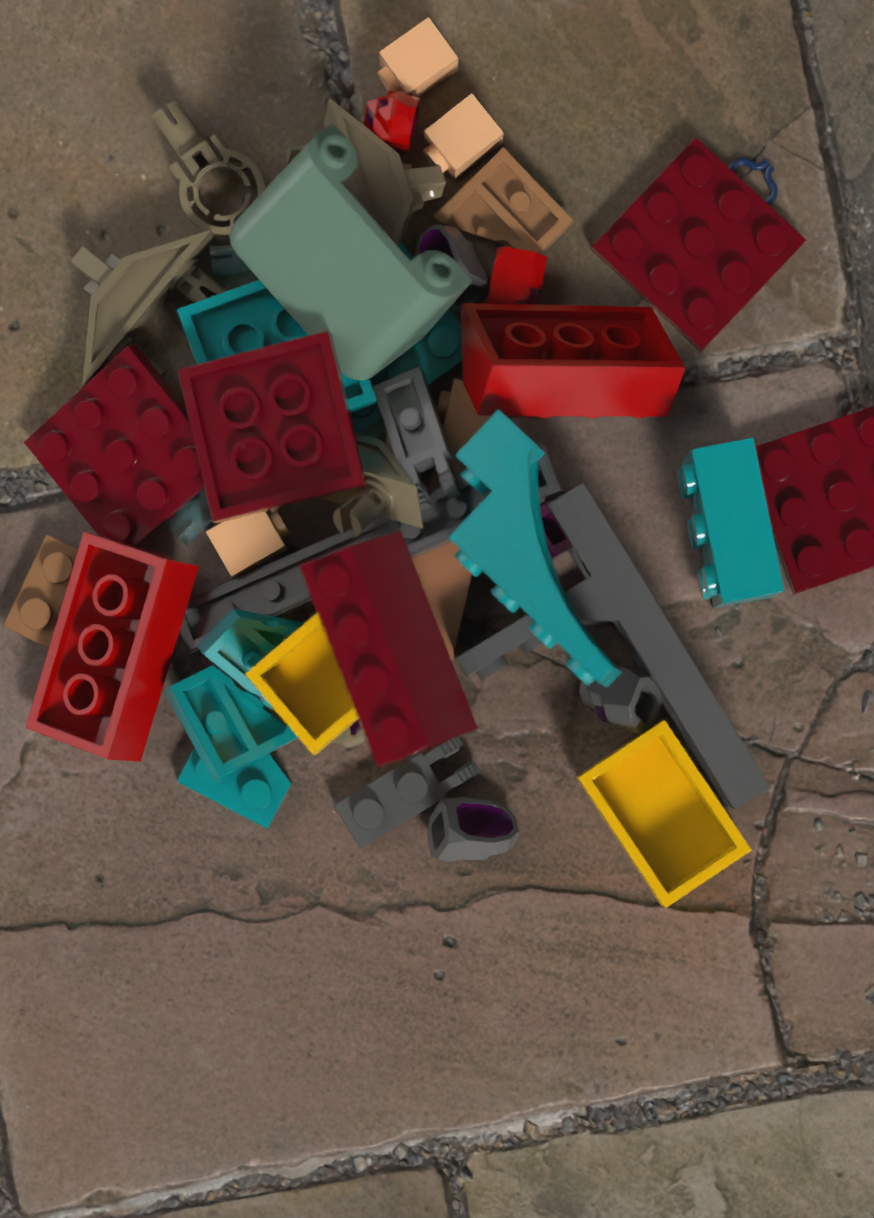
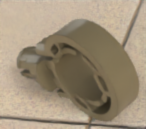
(188, 145)

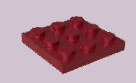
(698, 244)
(272, 427)
(122, 450)
(822, 499)

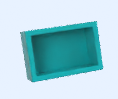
(730, 523)

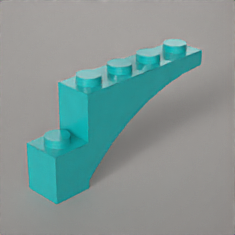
(511, 546)

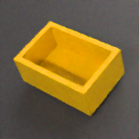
(306, 686)
(663, 814)

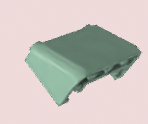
(338, 265)

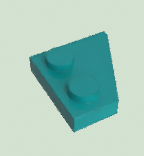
(244, 641)
(225, 722)
(249, 791)

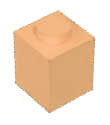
(417, 60)
(462, 138)
(249, 541)

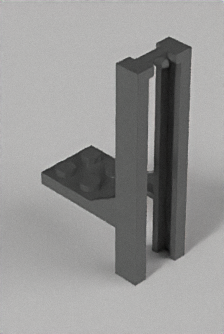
(619, 597)

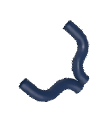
(767, 174)

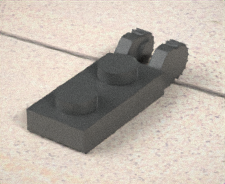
(416, 431)
(400, 794)

